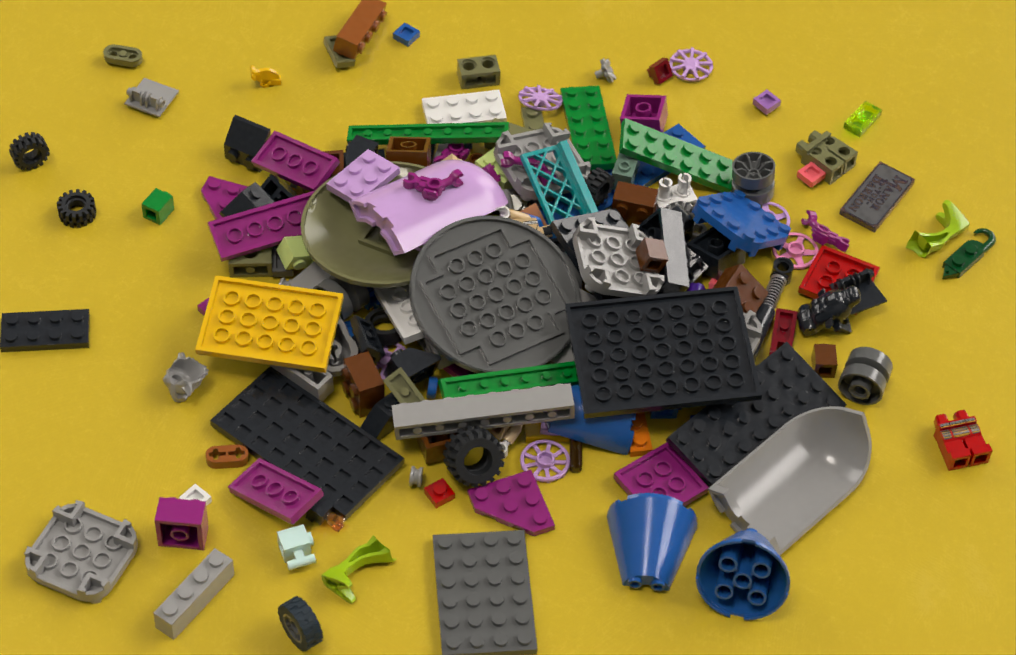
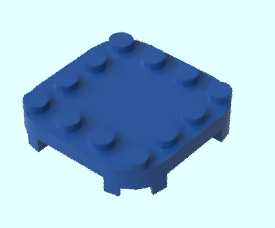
(741, 221)

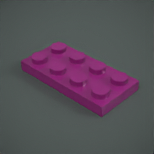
(295, 161)
(276, 491)

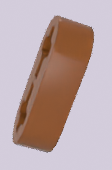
(227, 456)

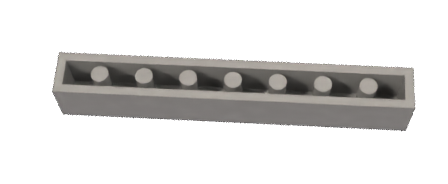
(483, 410)

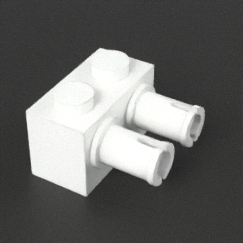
(678, 192)

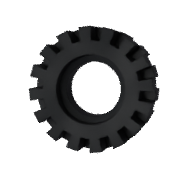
(26, 143)
(599, 185)
(76, 199)

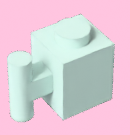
(296, 546)

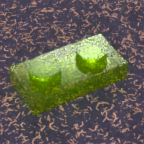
(862, 118)

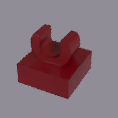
(660, 71)

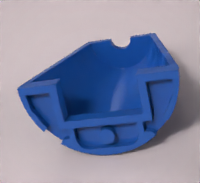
(603, 432)
(650, 538)

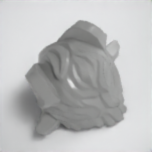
(184, 377)

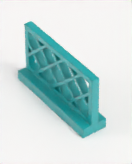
(572, 175)

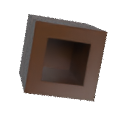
(651, 255)
(824, 360)

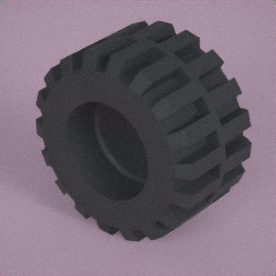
(482, 470)

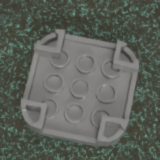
(529, 142)
(610, 261)
(81, 552)

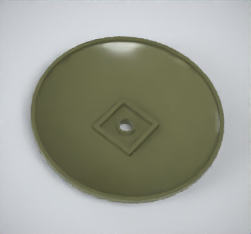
(353, 248)

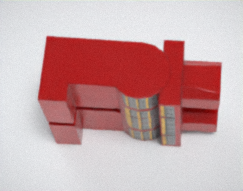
(961, 440)

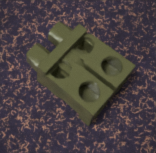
(828, 154)

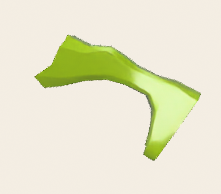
(954, 225)
(336, 576)

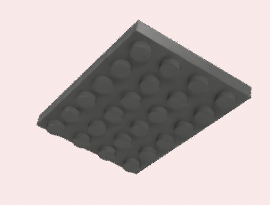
(484, 594)

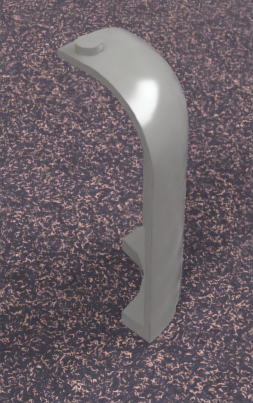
(796, 475)

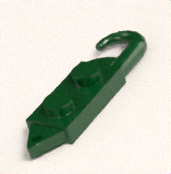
(967, 255)

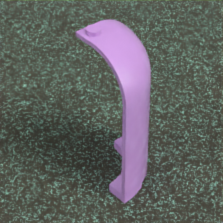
(411, 220)

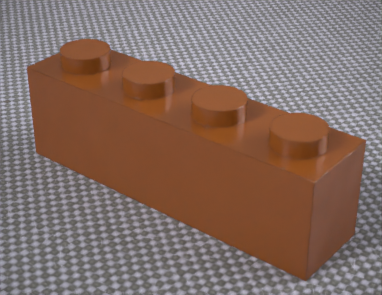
(360, 28)

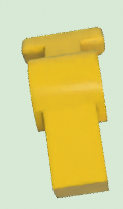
(265, 76)

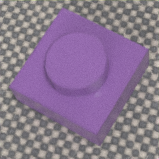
(766, 102)

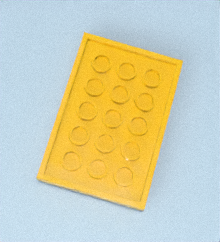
(270, 324)

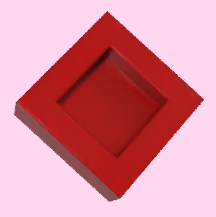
(439, 493)

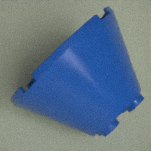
(743, 576)

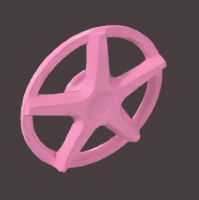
(796, 250)

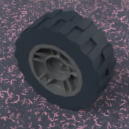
(300, 623)

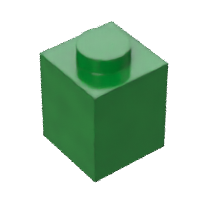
(158, 206)

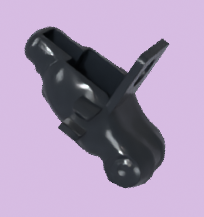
(828, 311)

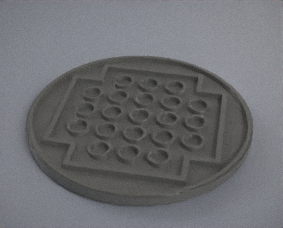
(493, 294)

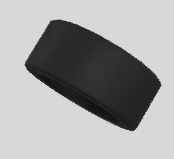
(386, 337)

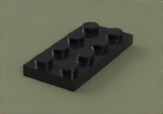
(45, 330)

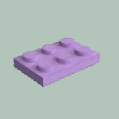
(363, 176)

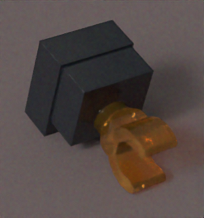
(323, 511)

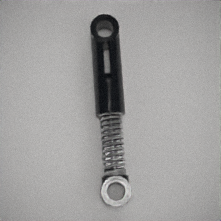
(779, 278)

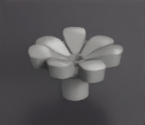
(605, 71)

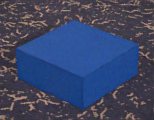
(406, 34)

